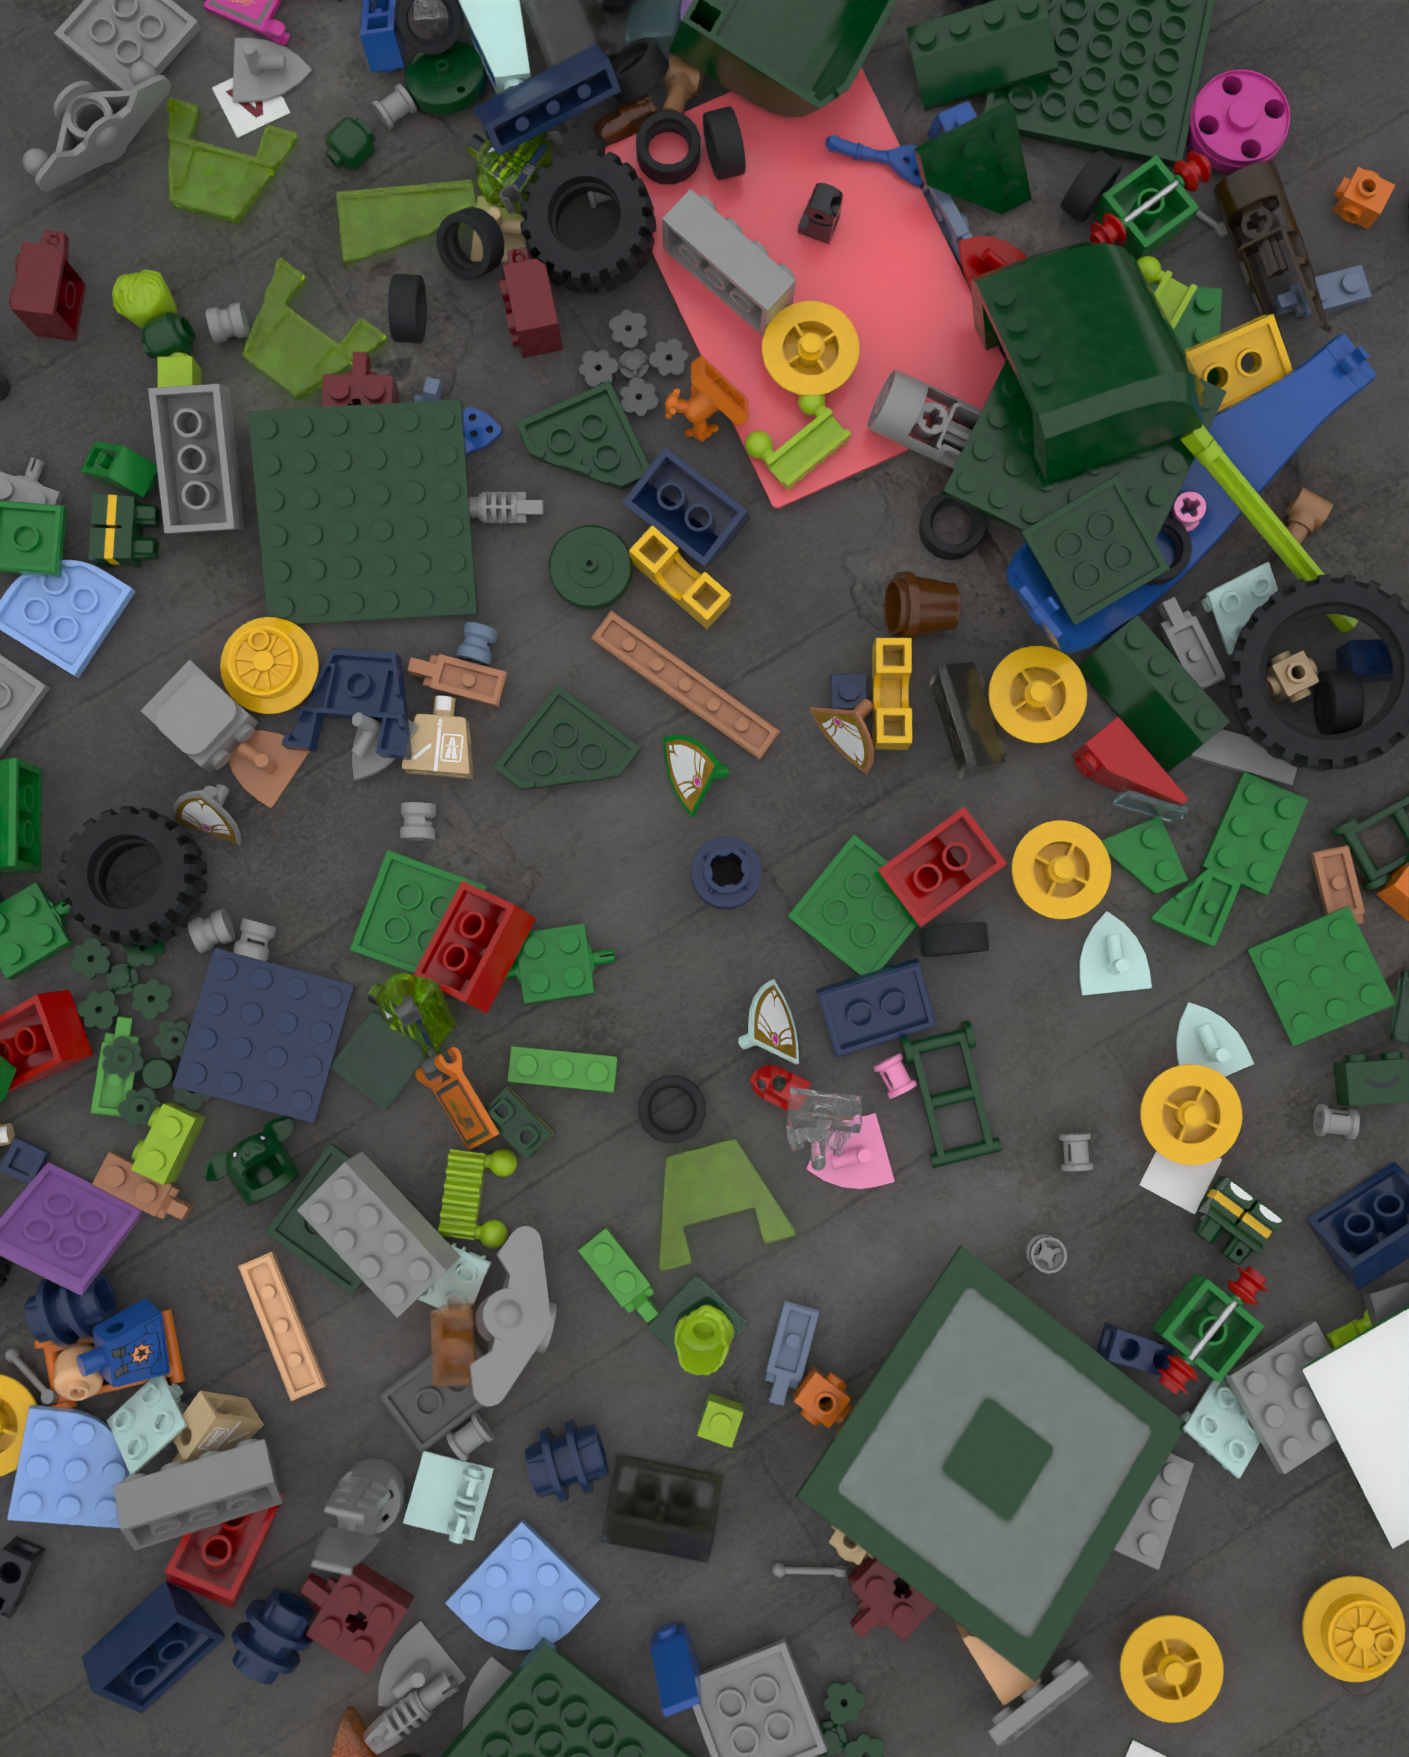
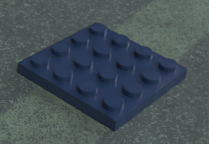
(263, 1035)

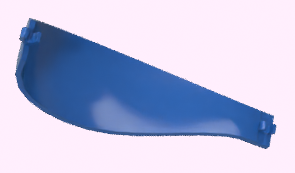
(1258, 439)

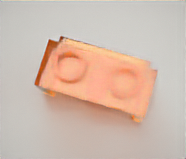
(452, 1344)

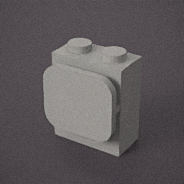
(200, 717)

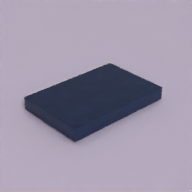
(876, 1007)

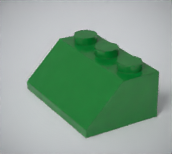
(20, 817)

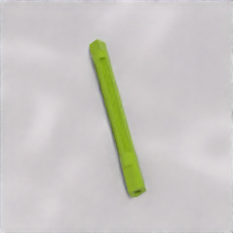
(1241, 492)

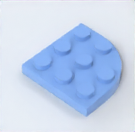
(64, 614)
(67, 1470)
(523, 1593)

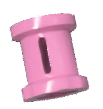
(1189, 501)
(895, 1075)

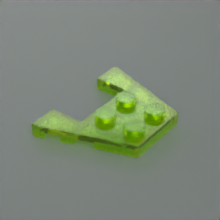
(216, 178)
(294, 350)
(710, 1185)

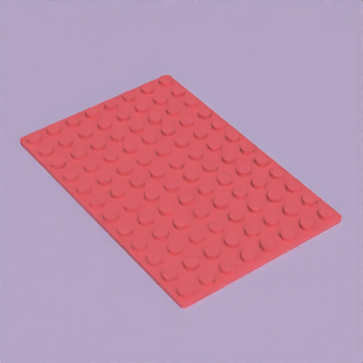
(881, 270)

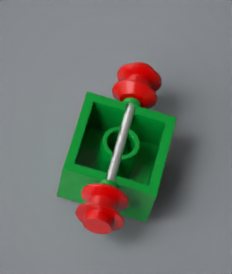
(1150, 205)
(1209, 1328)

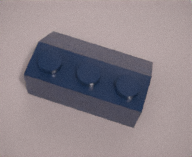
(686, 508)
(1367, 1226)
(151, 1648)

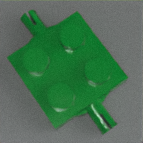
(31, 930)
(557, 964)

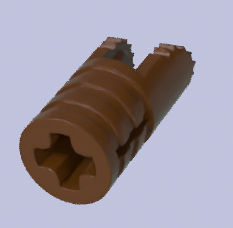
(625, 120)

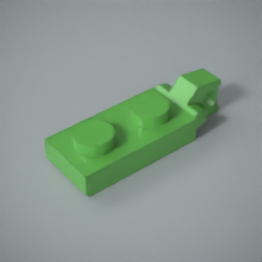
(110, 1088)
(619, 1274)

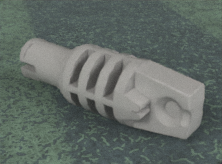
(504, 507)
(409, 1713)

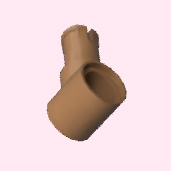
(681, 83)
(1306, 513)

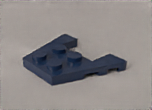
(353, 684)

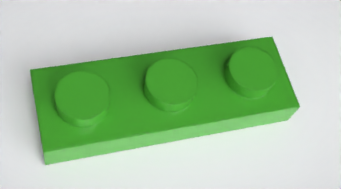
(562, 1069)

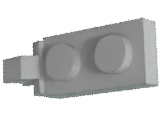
(1189, 644)

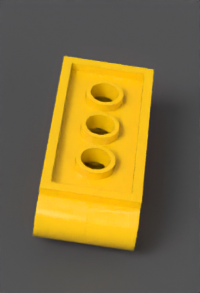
(1224, 352)

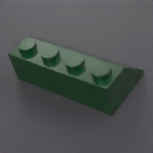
(981, 50)
(1153, 694)

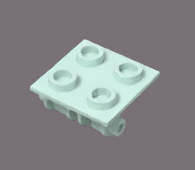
(1237, 600)
(460, 1282)
(147, 1422)
(1222, 1428)
(448, 1496)

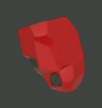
(774, 1084)

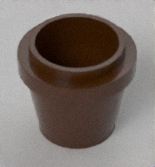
(920, 606)

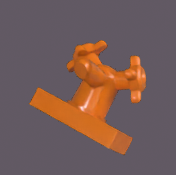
(708, 394)

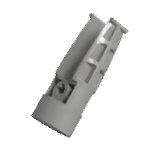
(902, 409)
(362, 1511)

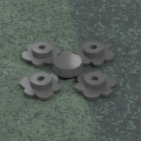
(633, 363)

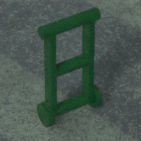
(1349, 831)
(966, 1040)

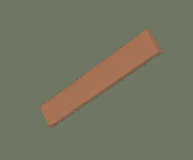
(685, 685)

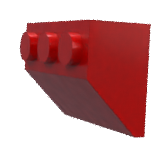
(475, 946)

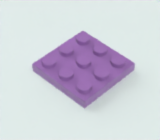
(65, 1228)

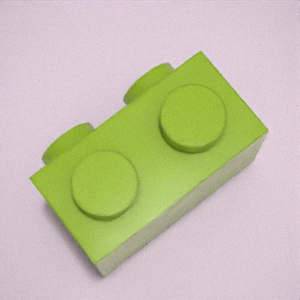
(167, 1143)

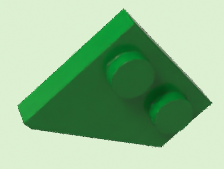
(1147, 855)
(1199, 907)

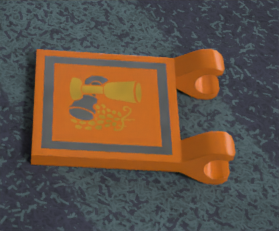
(460, 1101)

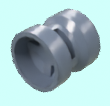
(476, 643)

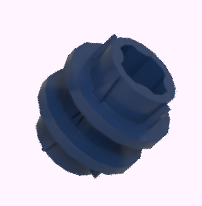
(721, 851)
(65, 1315)
(566, 1460)
(272, 1636)

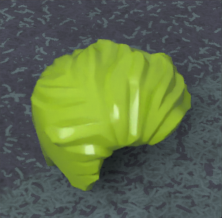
(142, 296)
(703, 1340)

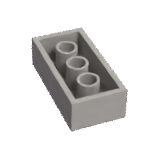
(727, 261)
(196, 458)
(378, 1233)
(197, 1493)

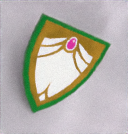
(691, 769)

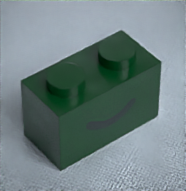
(1372, 1081)

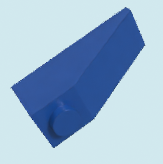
(381, 37)
(676, 1668)

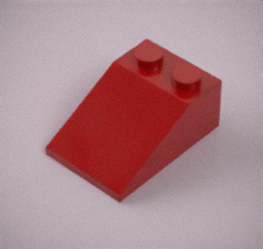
(1123, 764)
(942, 867)
(42, 1037)
(221, 1557)

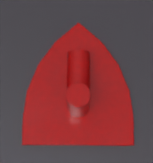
(986, 254)

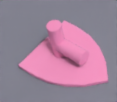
(862, 1161)

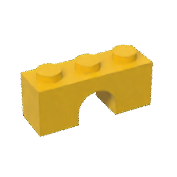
(665, 567)
(891, 693)

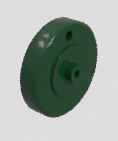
(446, 80)
(590, 567)

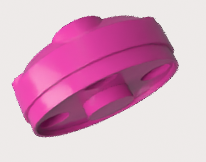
(1238, 120)

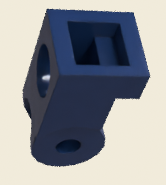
(1133, 1349)

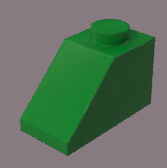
(120, 468)

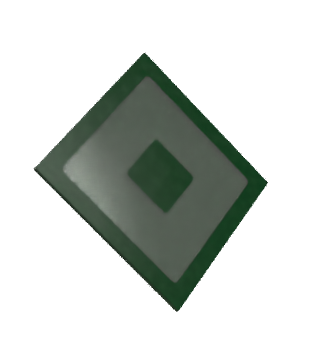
(993, 1462)

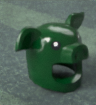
(257, 1164)

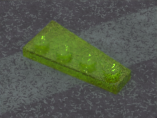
(394, 216)

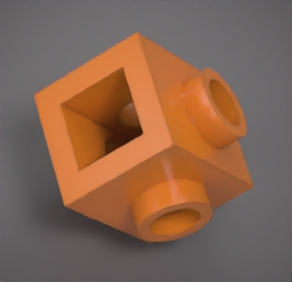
(1362, 197)
(816, 1386)

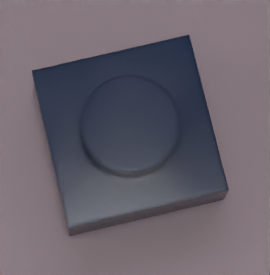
(847, 690)
(24, 1160)

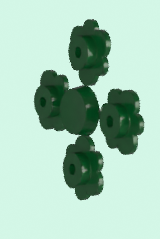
(120, 980)
(155, 1073)
(840, 1713)

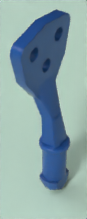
(893, 157)
(480, 425)

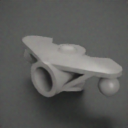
(96, 126)
(513, 1319)

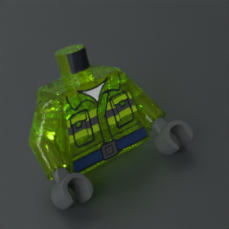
(507, 175)
(415, 1010)

